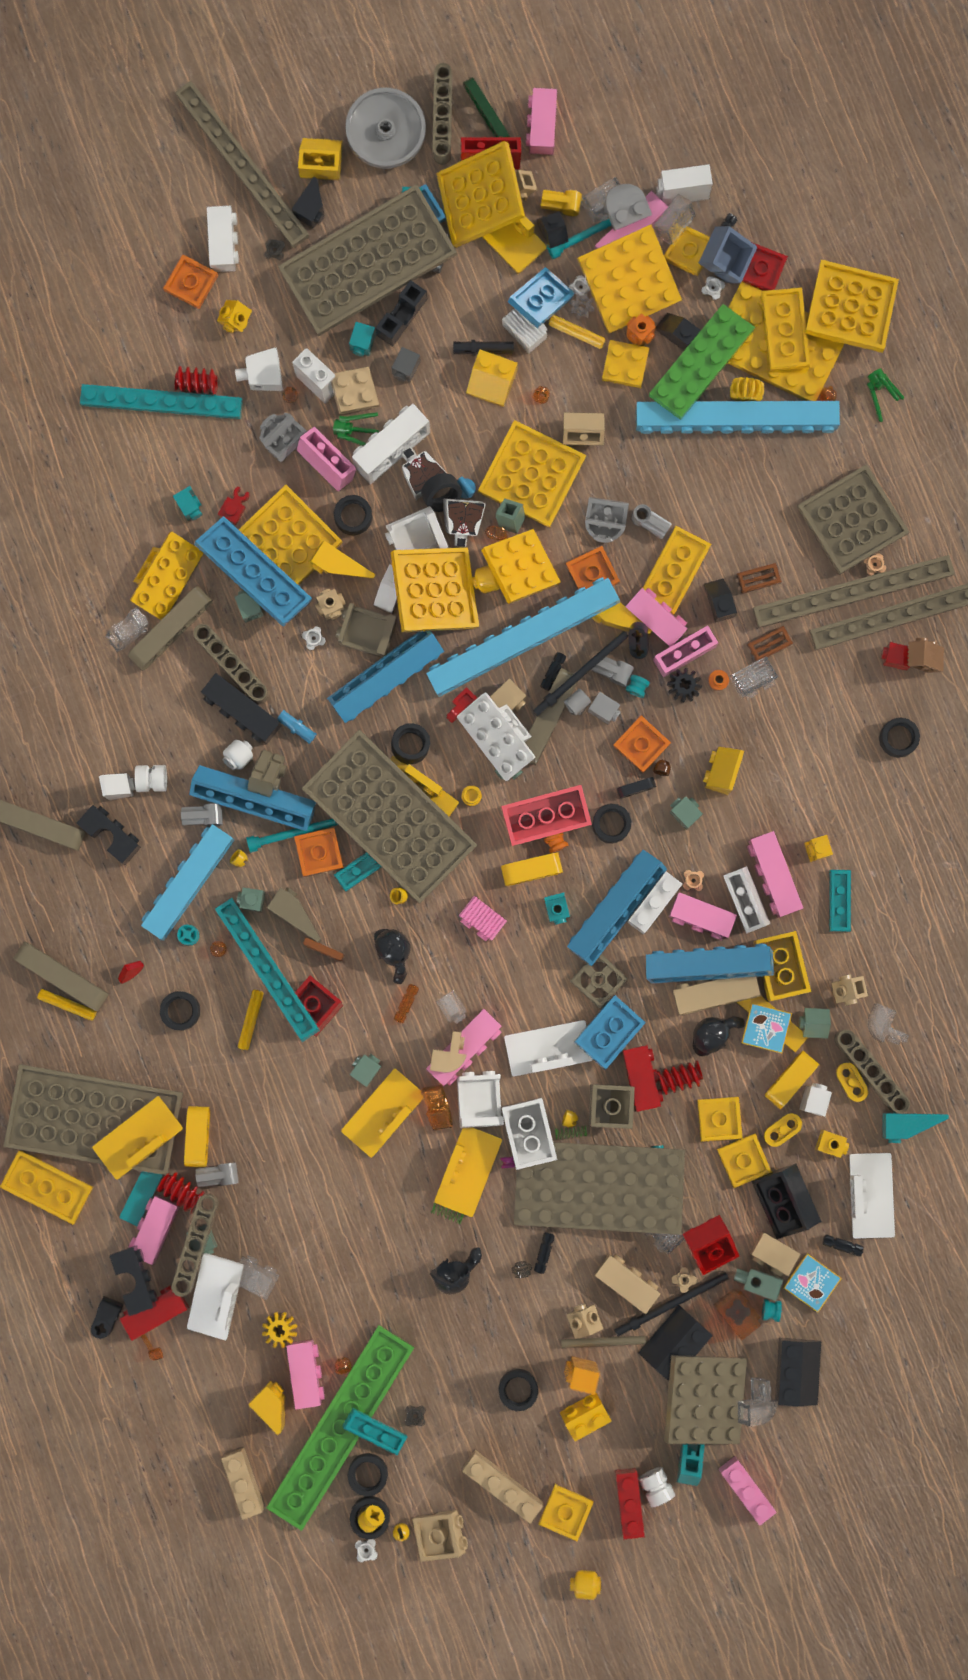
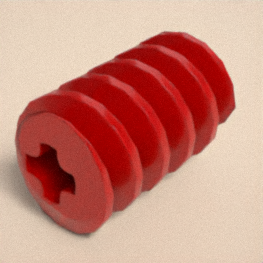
(196, 381)
(680, 1077)
(180, 1192)

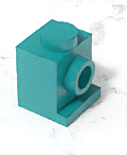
(188, 503)
(551, 902)

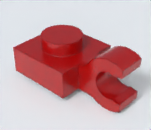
(461, 702)

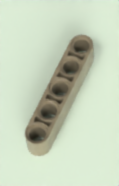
(444, 104)
(170, 628)
(226, 655)
(548, 719)
(41, 825)
(61, 976)
(881, 1075)
(190, 1254)

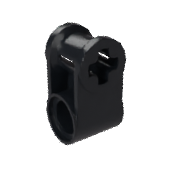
(107, 1314)

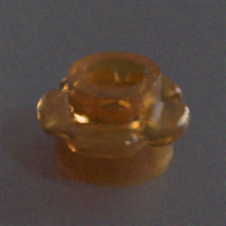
(828, 394)

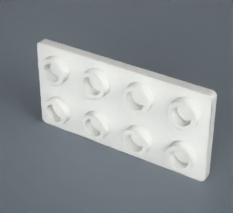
(498, 735)
(545, 1048)
(872, 1195)
(215, 1296)

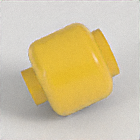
(485, 580)
(585, 1584)

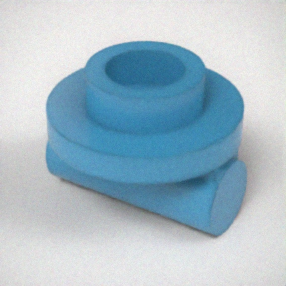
(467, 486)

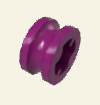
(508, 1162)

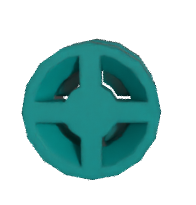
(637, 686)
(185, 932)
(771, 1310)

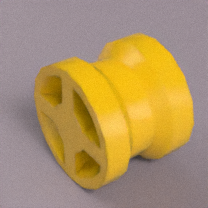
(370, 1524)

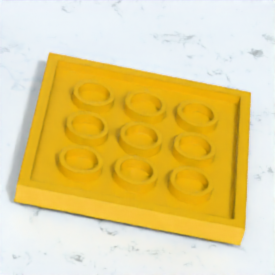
(480, 194)
(629, 278)
(851, 306)
(532, 472)
(289, 533)
(434, 589)

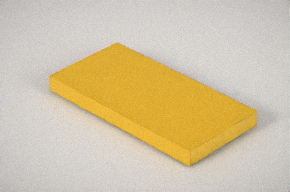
(785, 329)
(676, 567)
(46, 1187)

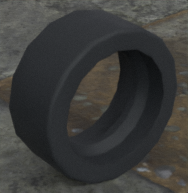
(437, 483)
(352, 499)
(414, 729)
(915, 734)
(613, 808)
(179, 995)
(521, 1406)
(367, 1491)
(370, 1500)

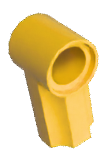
(566, 202)

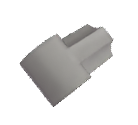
(652, 523)
(616, 671)
(577, 702)
(206, 814)
(222, 1174)

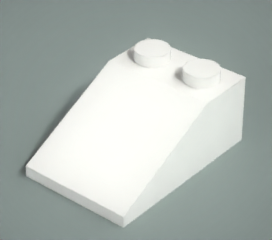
(529, 1133)

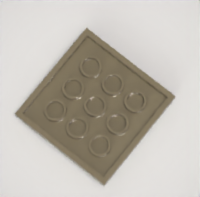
(853, 519)
(704, 1400)

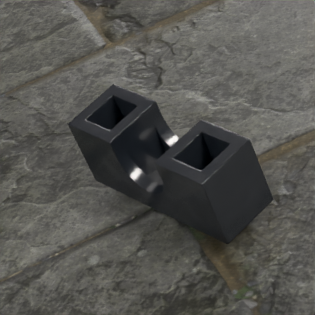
(408, 305)
(123, 845)
(130, 1262)

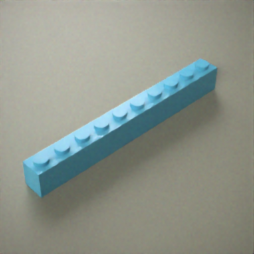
(741, 416)
(523, 637)

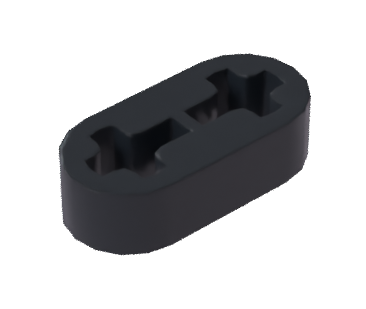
(643, 640)
(636, 787)

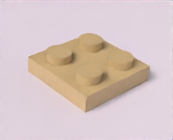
(354, 390)

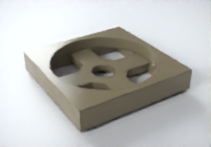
(599, 1002)

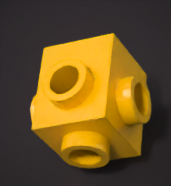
(234, 316)

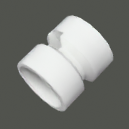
(150, 778)
(657, 1489)

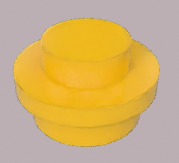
(471, 795)

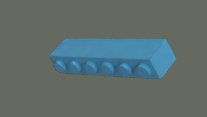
(385, 675)
(233, 793)
(617, 907)
(709, 964)

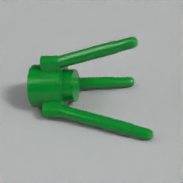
(880, 380)
(343, 427)

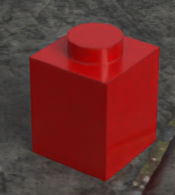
(895, 656)

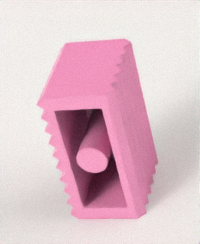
(482, 918)

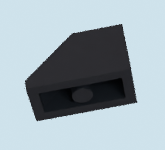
(309, 205)
(553, 229)
(677, 330)
(720, 600)

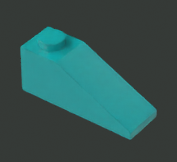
(904, 1126)
(690, 1464)

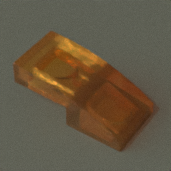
(438, 1107)

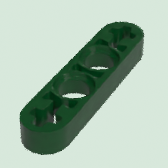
(484, 108)

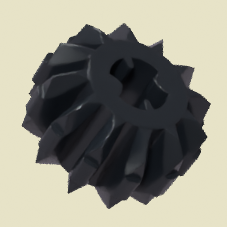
(682, 692)

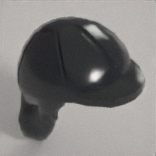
(394, 950)
(713, 1033)
(455, 1275)

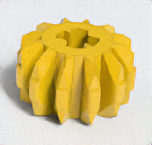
(746, 389)
(272, 1332)

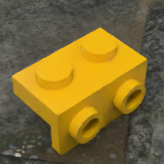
(585, 1416)

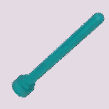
(556, 251)
(255, 843)

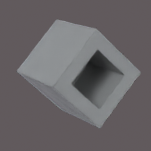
(604, 708)

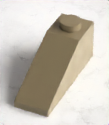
(291, 910)

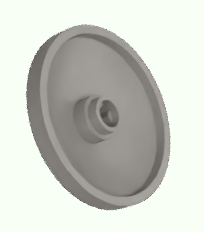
(389, 111)

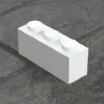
(222, 238)
(746, 899)
(654, 903)

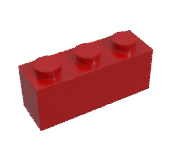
(474, 145)
(642, 1077)
(166, 1308)
(629, 1503)

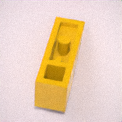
(333, 561)
(619, 618)

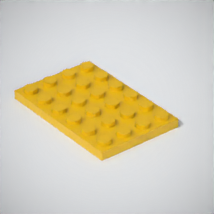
(753, 355)

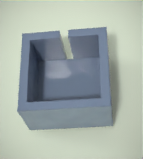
(728, 254)

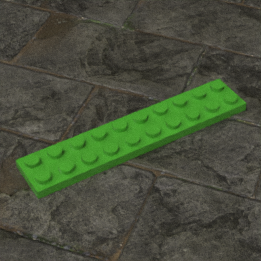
(330, 1442)

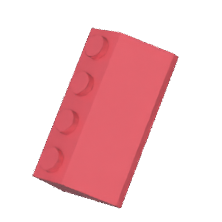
(546, 815)

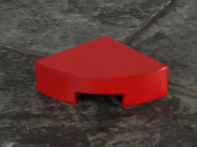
(130, 971)

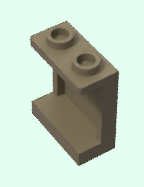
(366, 630)

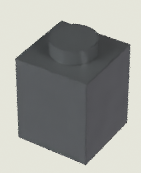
(405, 365)

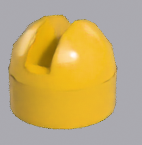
(238, 858)
(398, 895)
(569, 1119)
(405, 1530)

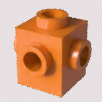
(640, 336)

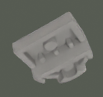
(626, 205)
(281, 435)
(606, 519)

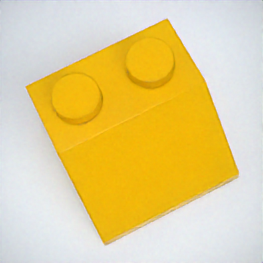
(492, 378)
(723, 769)
(270, 1406)

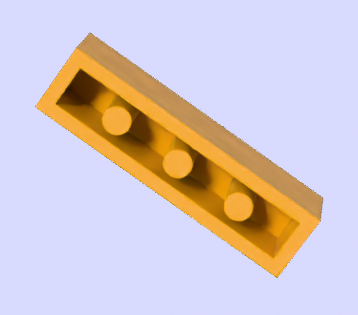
(582, 1375)

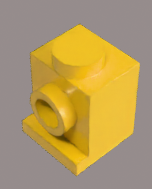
(818, 848)
(824, 1144)

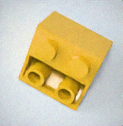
(320, 158)

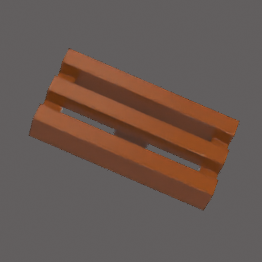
(742, 583)
(754, 652)
(323, 949)

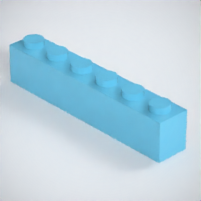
(187, 882)

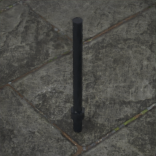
(551, 699)
(634, 1323)

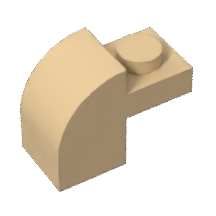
(449, 1061)

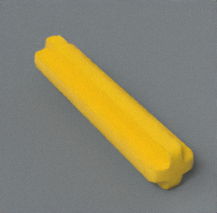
(577, 331)
(66, 1004)
(250, 1019)

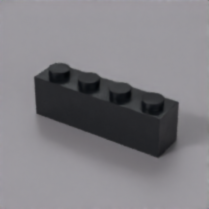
(241, 708)

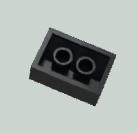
(786, 1201)
(676, 1336)
(798, 1372)

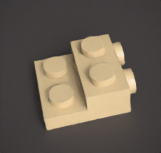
(440, 1535)

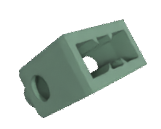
(769, 1287)

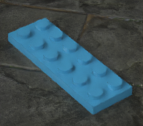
(253, 571)

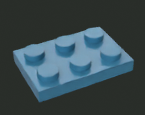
(541, 297)
(609, 1032)

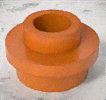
(718, 686)

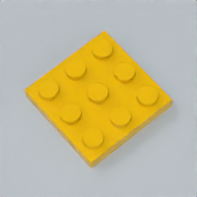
(520, 566)

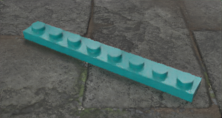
(161, 401)
(267, 970)

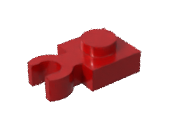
(233, 508)

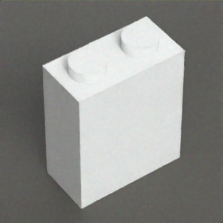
(689, 182)

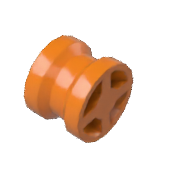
(556, 842)

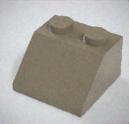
(611, 1106)

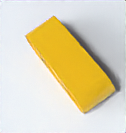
(531, 869)
(791, 1079)
(197, 1136)

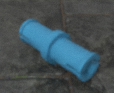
(296, 726)

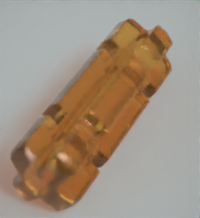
(406, 1003)

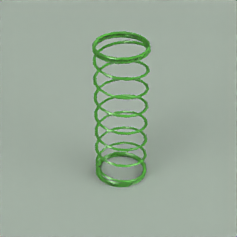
(585, 1134)
(433, 1212)

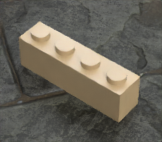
(714, 993)
(502, 1486)

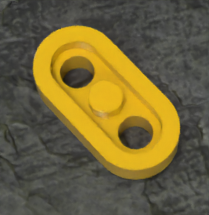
(852, 1081)
(782, 1130)

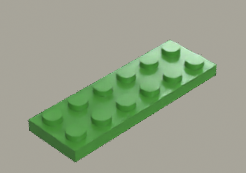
(701, 361)

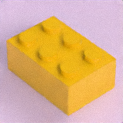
(789, 967)

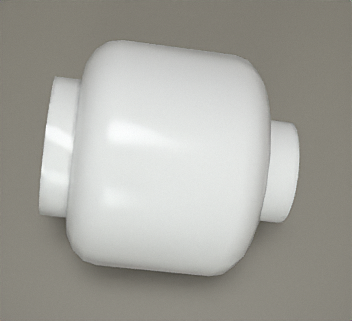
(238, 754)

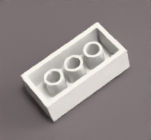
(388, 445)

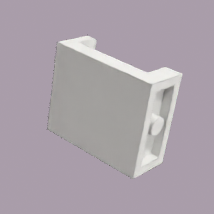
(314, 375)
(416, 532)
(479, 1100)

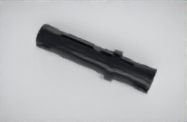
(472, 347)

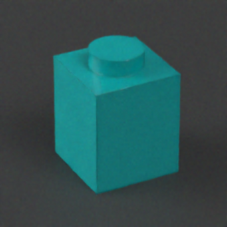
(362, 339)

